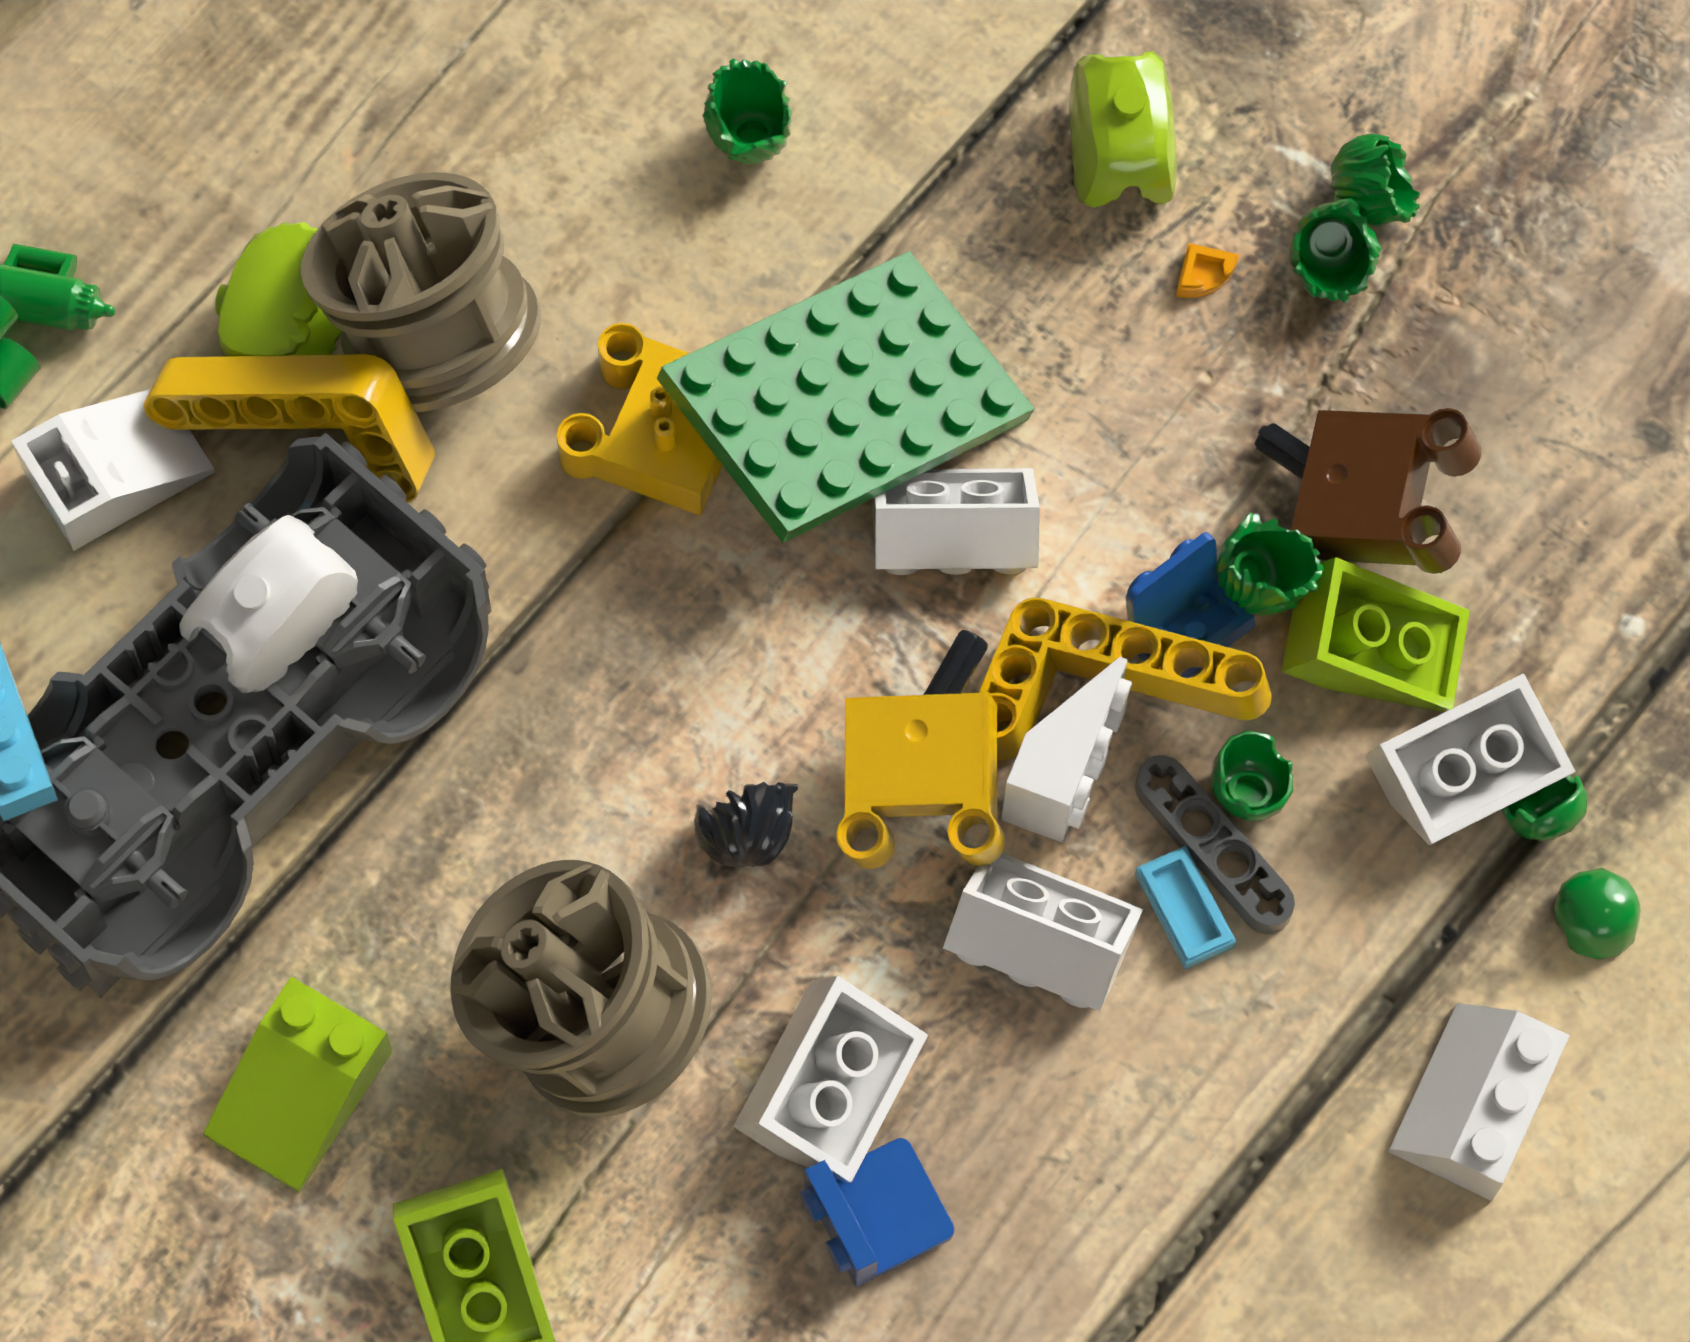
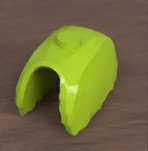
(1122, 128)
(266, 303)

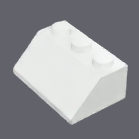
(959, 522)
(1470, 761)
(1043, 930)
(831, 1078)
(1479, 1096)

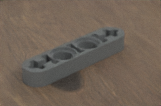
(1221, 839)

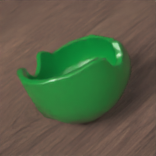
(1251, 776)
(1549, 811)
(1597, 913)

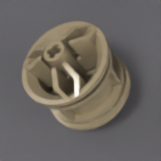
(424, 286)
(552, 996)

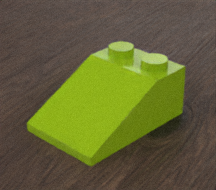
(1377, 639)
(297, 1084)
(472, 1263)

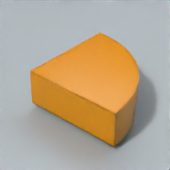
(1205, 271)

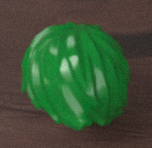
(747, 111)
(1374, 176)
(1334, 250)
(1267, 566)

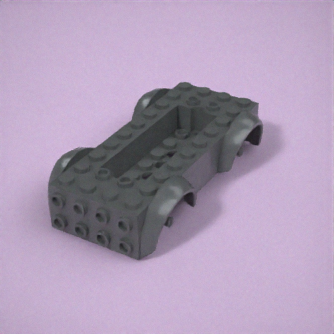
(156, 852)

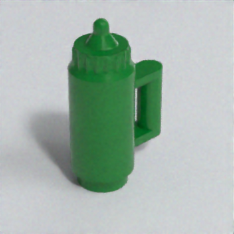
(47, 297)

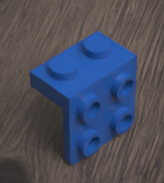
(1187, 598)
(880, 1216)

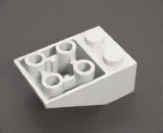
(107, 465)
(1065, 756)

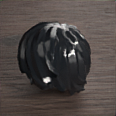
(749, 827)

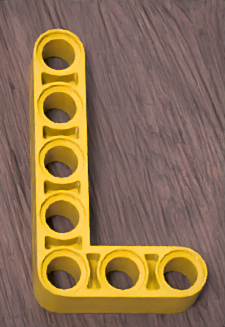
(300, 393)
(1117, 638)

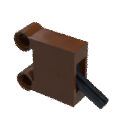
(1369, 482)

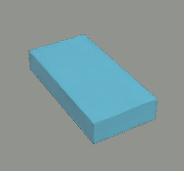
(1185, 907)

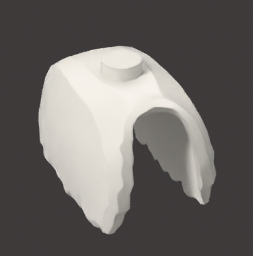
(272, 602)

